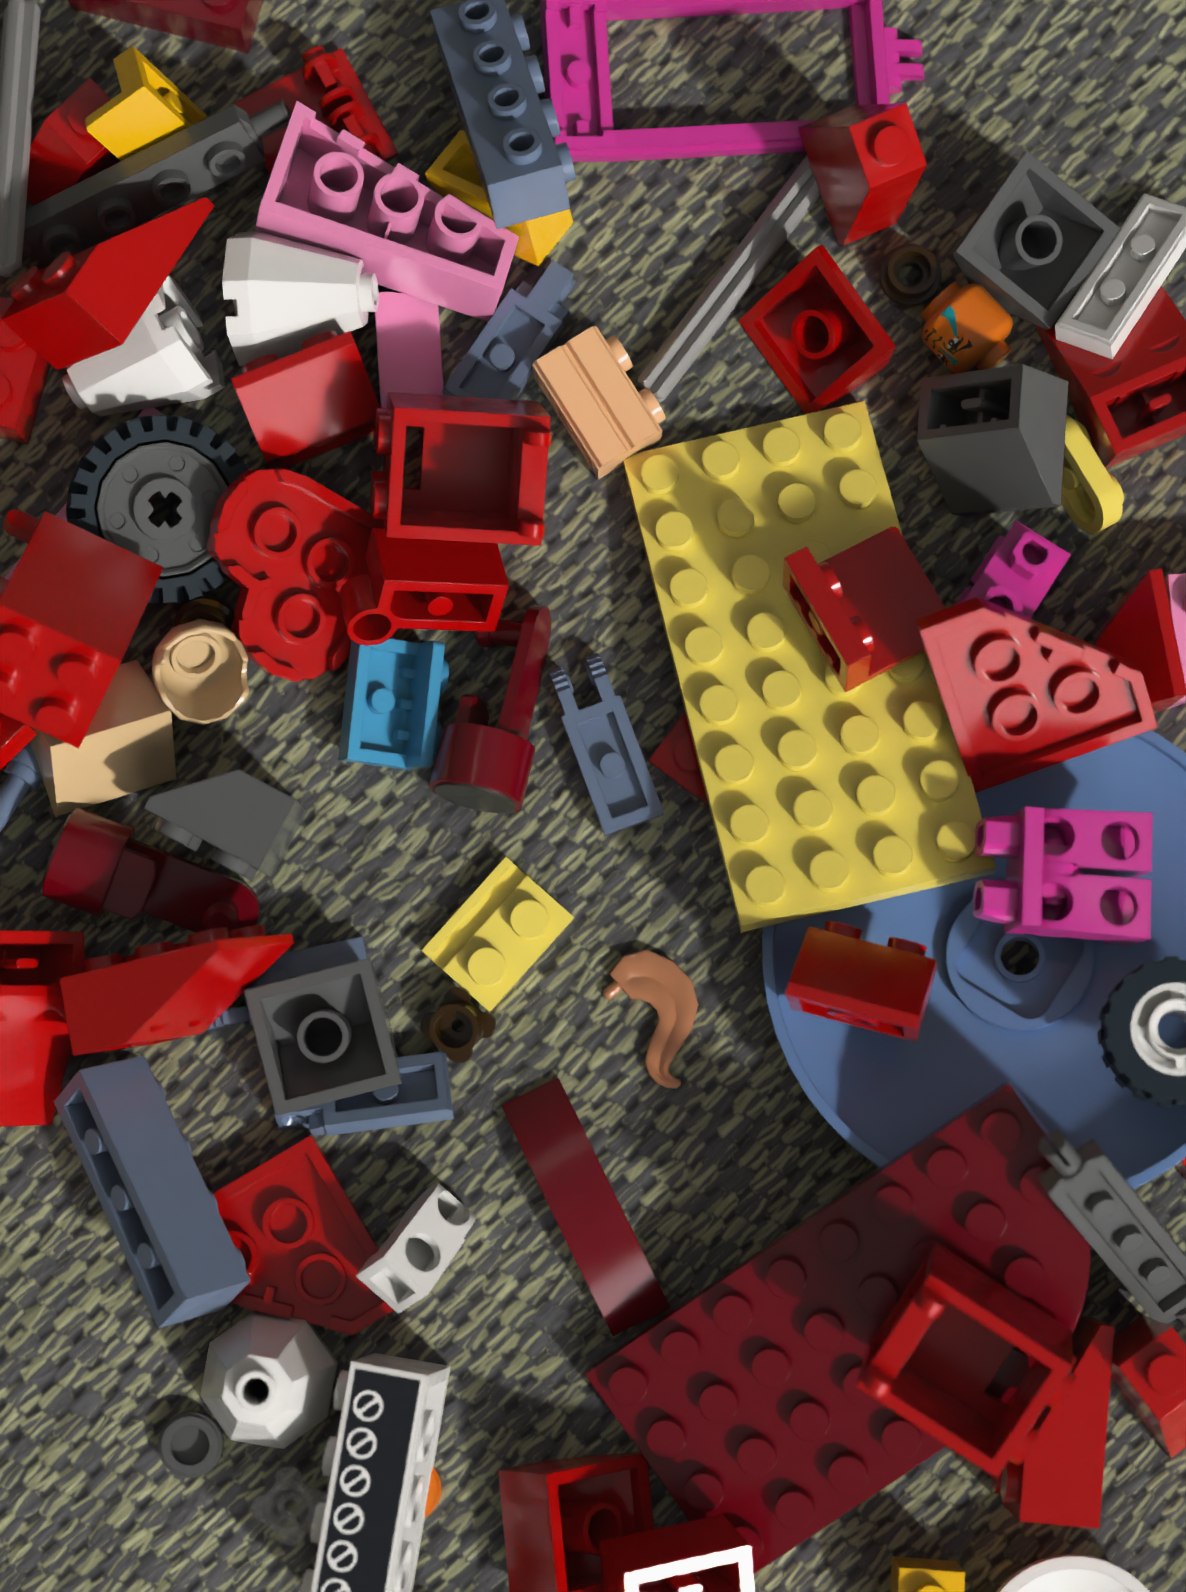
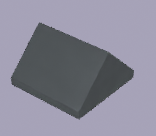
(1034, 243)
(324, 1036)

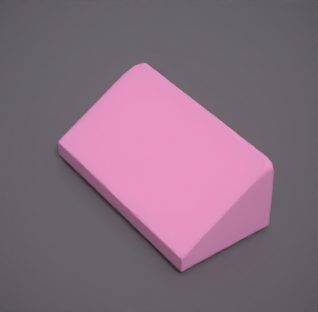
(408, 346)

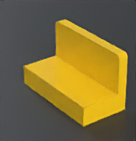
(144, 111)

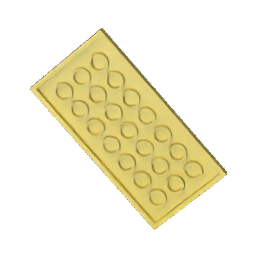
(808, 786)

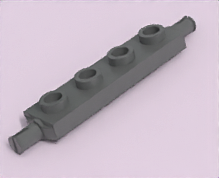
(150, 182)
(1117, 1225)

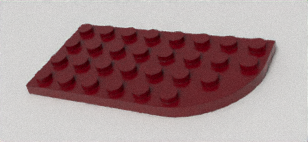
(754, 1379)

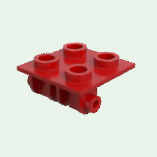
(335, 94)

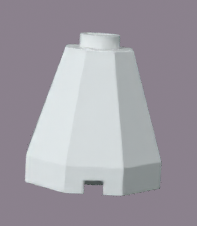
(291, 293)
(154, 366)
(290, 1361)

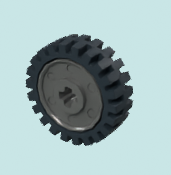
(158, 458)

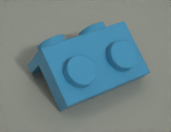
(393, 704)

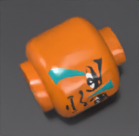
(966, 328)

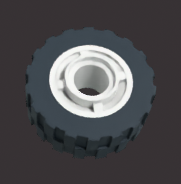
(1132, 1037)

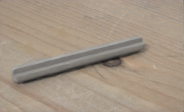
(17, 91)
(731, 283)

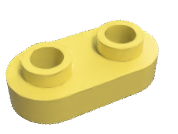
(1088, 491)

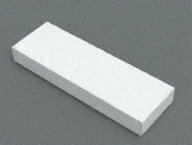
(1125, 277)

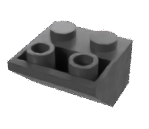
(995, 438)
(236, 816)

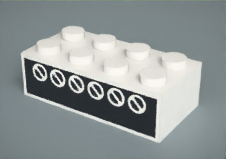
(378, 1475)

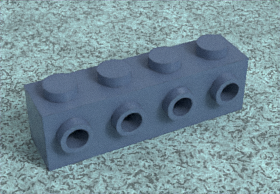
(502, 111)
(151, 1191)

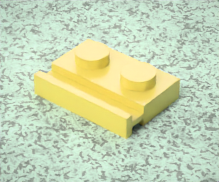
(498, 934)

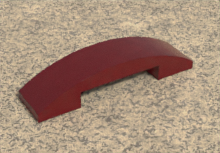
(585, 1206)

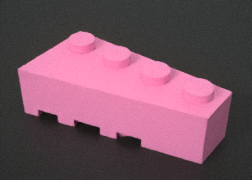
(358, 205)

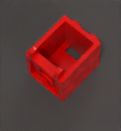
(477, 469)
(66, 622)
(946, 1349)

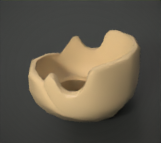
(201, 671)

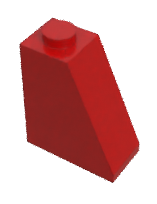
(864, 166)
(1152, 1378)

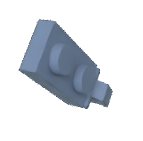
(514, 338)
(419, 1099)

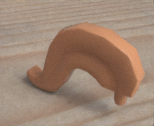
(671, 993)

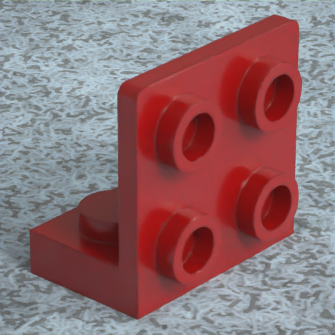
(862, 605)

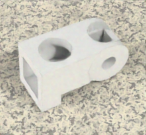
(418, 1249)

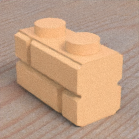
(598, 400)

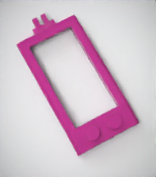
(581, 88)

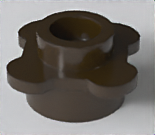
(440, 1027)

